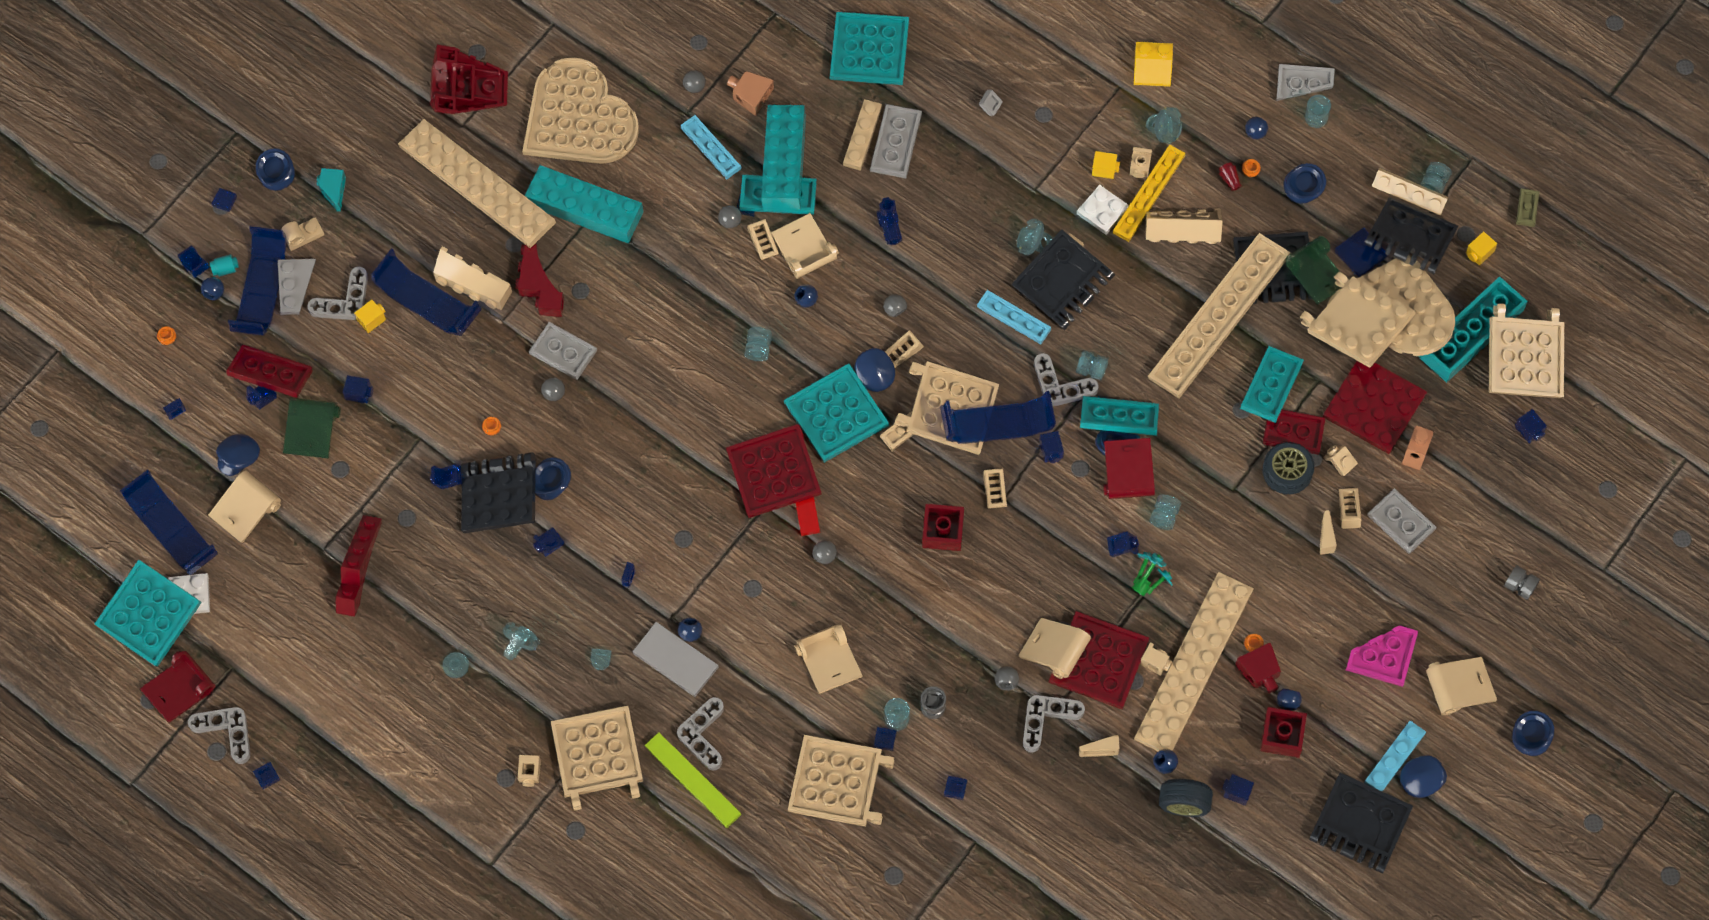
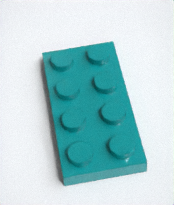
(752, 189)
(1272, 384)
(1119, 415)

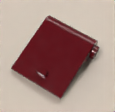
(1129, 469)
(179, 686)

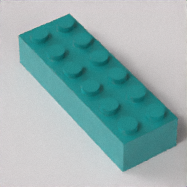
(783, 158)
(585, 204)
(1473, 329)

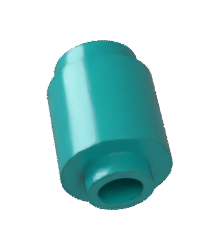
(224, 265)

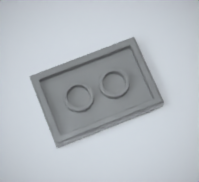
(563, 350)
(1401, 521)

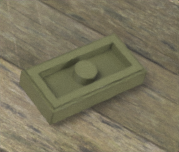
(1527, 207)

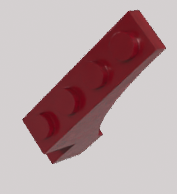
(535, 283)
(355, 566)

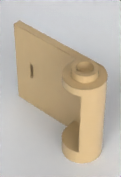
(804, 246)
(244, 504)
(1055, 646)
(828, 656)
(1460, 684)

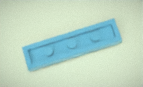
(710, 147)
(1014, 317)
(1395, 756)

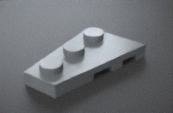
(1302, 80)
(293, 283)

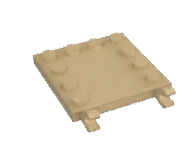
(1359, 320)
(1526, 355)
(937, 387)
(597, 753)
(837, 781)

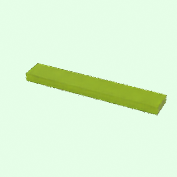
(692, 780)

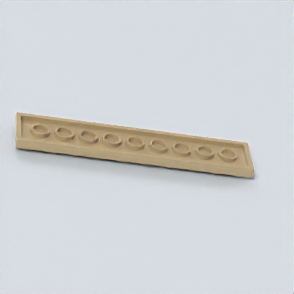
(477, 183)
(1219, 315)
(1194, 663)

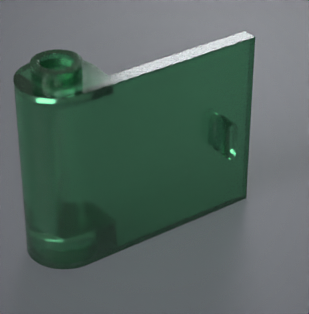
(1314, 269)
(310, 424)

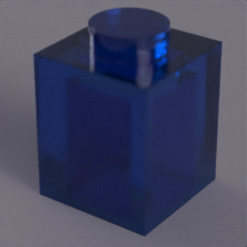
(357, 389)
(1531, 426)
(1051, 447)
(1238, 789)

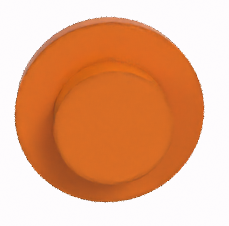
(1251, 168)
(166, 335)
(491, 426)
(1253, 642)

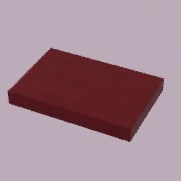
(1295, 428)

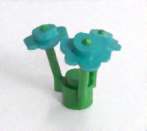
(1141, 583)

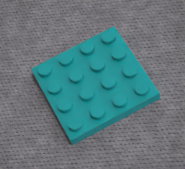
(869, 48)
(836, 413)
(148, 613)

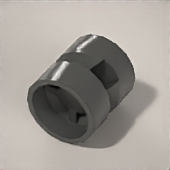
(1522, 582)
(933, 702)

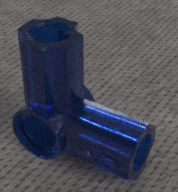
(889, 221)

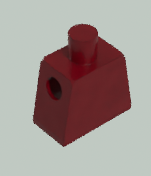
(1260, 667)

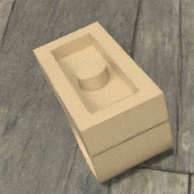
(302, 234)

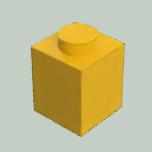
(1105, 165)
(1481, 248)
(370, 315)

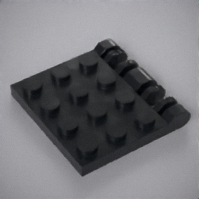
(1413, 233)
(1060, 277)
(1284, 277)
(498, 497)
(1362, 819)

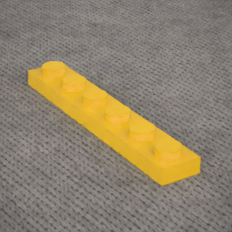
(1149, 193)

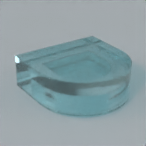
(600, 658)

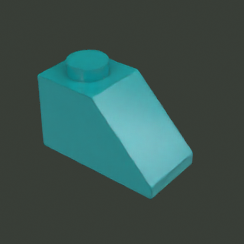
(332, 186)

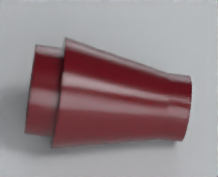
(1230, 176)

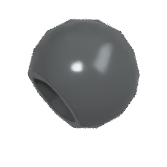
(694, 81)
(729, 216)
(894, 305)
(553, 389)
(824, 552)
(1006, 678)

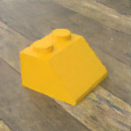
(1153, 64)

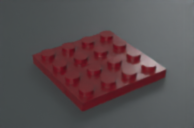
(1375, 405)
(773, 471)
(1107, 662)

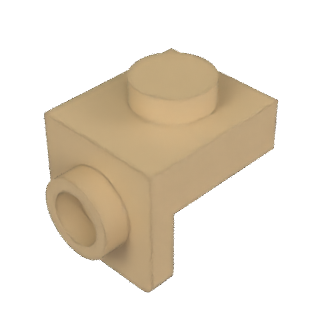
(1341, 459)

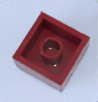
(943, 527)
(1283, 732)

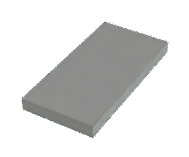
(896, 141)
(675, 659)

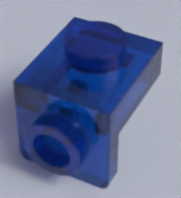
(192, 261)
(260, 396)
(446, 476)

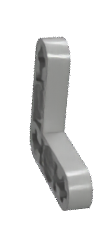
(345, 305)
(1055, 388)
(1045, 710)
(227, 723)
(696, 730)

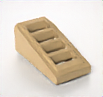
(756, 226)
(905, 354)
(991, 473)
(1349, 520)
(1327, 540)
(1104, 747)

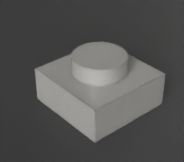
(990, 102)

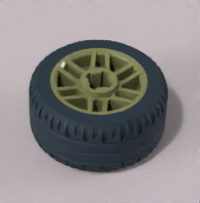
(1288, 468)
(1185, 797)

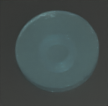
(455, 665)

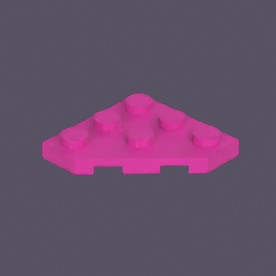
(1385, 656)

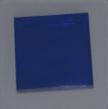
(1359, 256)

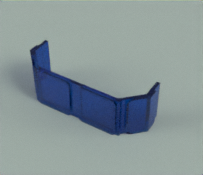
(261, 282)
(423, 297)
(998, 421)
(167, 523)

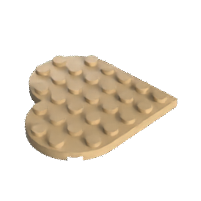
(577, 117)
(1413, 287)

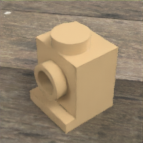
(1140, 162)
(1155, 660)
(526, 764)

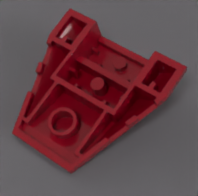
(464, 83)

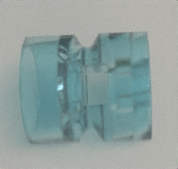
(1317, 111)
(1436, 177)
(758, 344)
(1092, 365)
(1165, 512)
(897, 714)

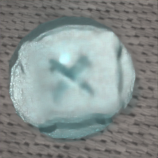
(1166, 125)
(1031, 236)
(519, 639)

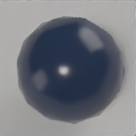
(1256, 128)
(212, 288)
(806, 295)
(689, 629)
(1289, 699)
(1165, 761)

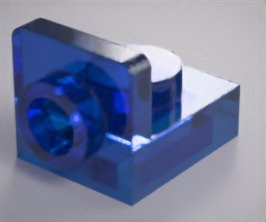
(547, 542)
(1122, 544)

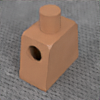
(751, 91)
(1419, 445)

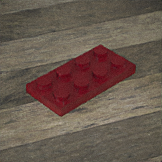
(269, 371)

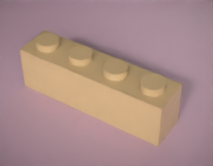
(1184, 226)
(471, 280)

